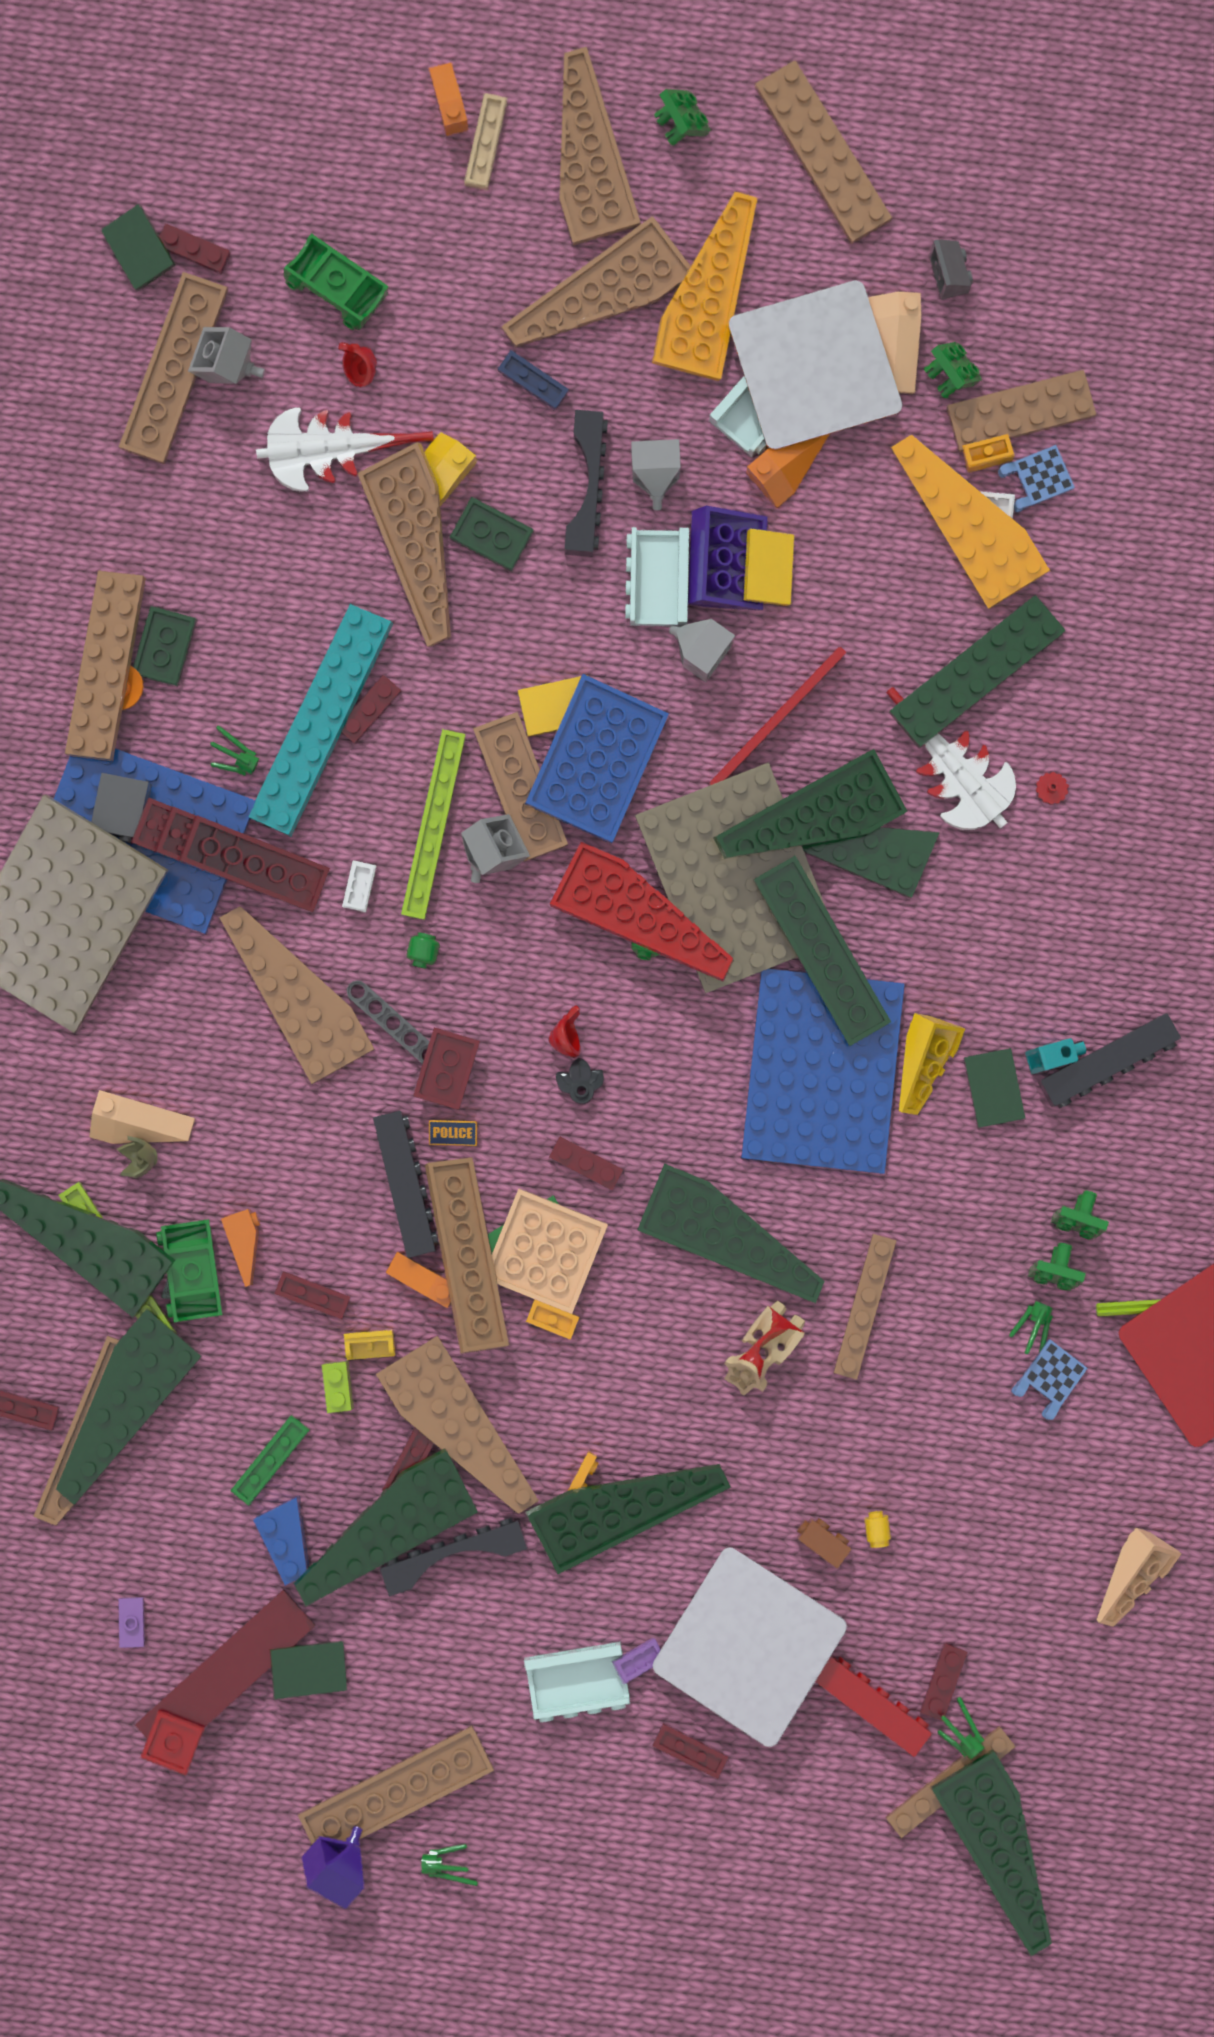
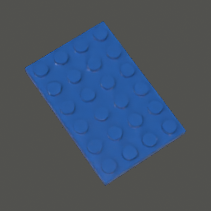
(596, 758)

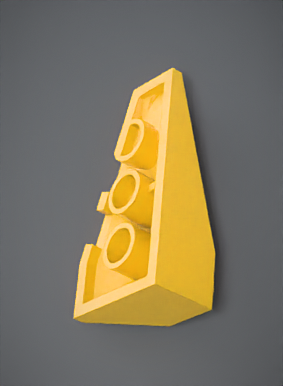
(449, 463)
(926, 1052)

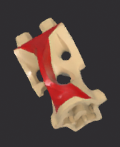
(774, 1330)

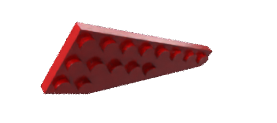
(620, 901)

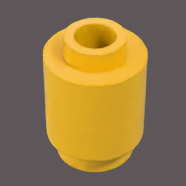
(877, 1529)

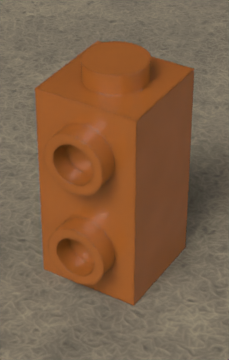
(823, 1542)

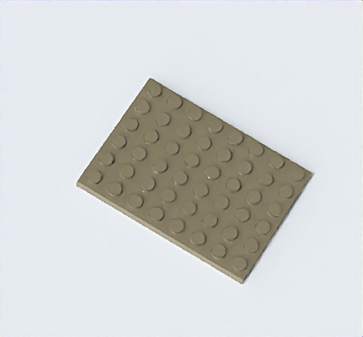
(716, 890)
(68, 910)

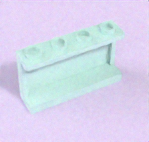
(739, 420)
(657, 577)
(575, 1682)

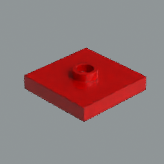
(172, 1742)

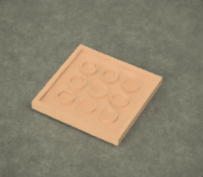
(546, 1250)

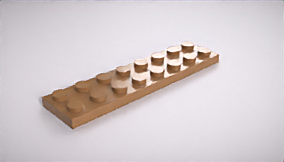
(823, 152)
(167, 378)
(105, 665)
(466, 1255)
(400, 1788)

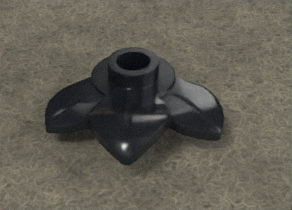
(578, 1078)

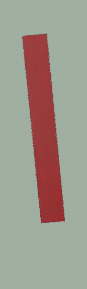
(779, 716)

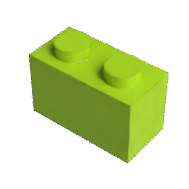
(337, 1386)

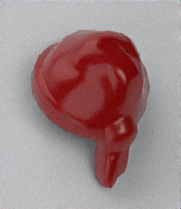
(358, 364)
(565, 1036)

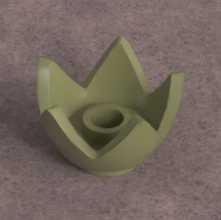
(140, 1154)

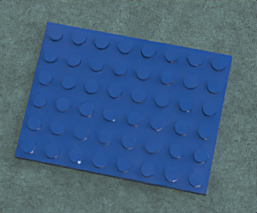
(186, 893)
(809, 1089)

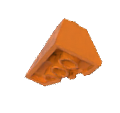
(782, 470)

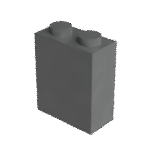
(120, 805)

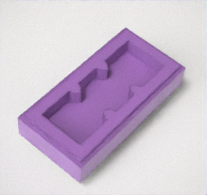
(131, 1622)
(636, 1661)

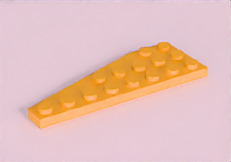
(696, 321)
(983, 537)

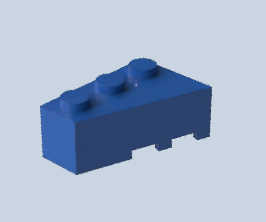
(285, 1538)

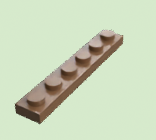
(864, 1306)
(924, 1801)

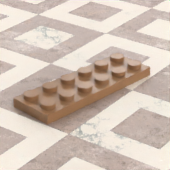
(1022, 409)
(513, 774)

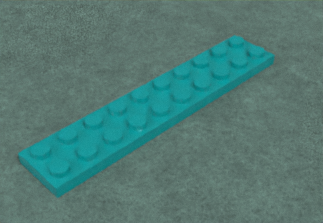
(320, 720)

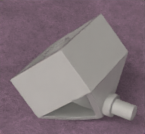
(223, 356)
(655, 467)
(702, 646)
(493, 846)

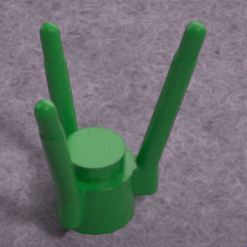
(246, 761)
(1040, 1315)
(969, 1745)
(433, 1865)

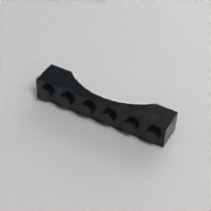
(580, 532)
(501, 1540)

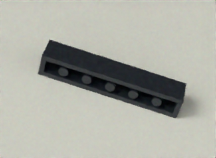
(1109, 1060)
(405, 1184)

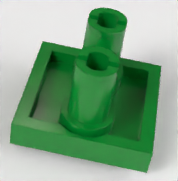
(682, 108)
(953, 360)
(1080, 1218)
(1057, 1270)

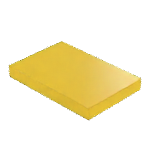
(768, 567)
(546, 705)

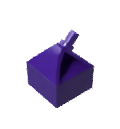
(335, 1868)

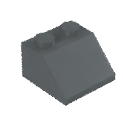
(950, 269)

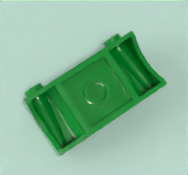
(336, 281)
(193, 1274)

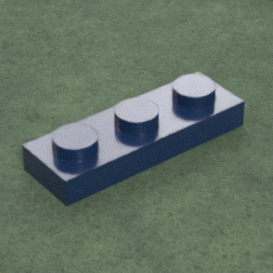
(533, 380)

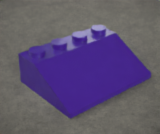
(720, 557)

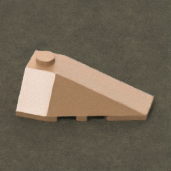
(899, 328)
(120, 1117)
(1138, 1565)

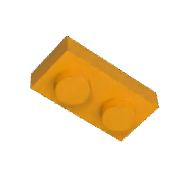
(552, 1319)
(587, 1467)

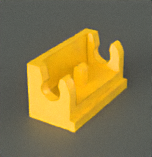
(369, 1344)

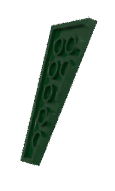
(884, 856)

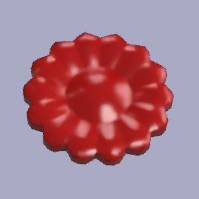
(1052, 788)

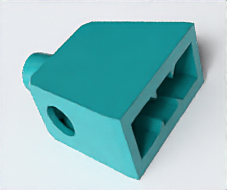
(1054, 1055)

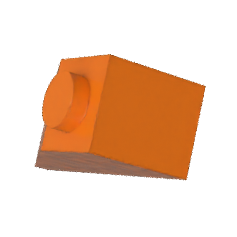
(449, 99)
(243, 1238)
(420, 1279)

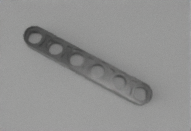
(387, 1012)

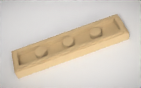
(485, 141)

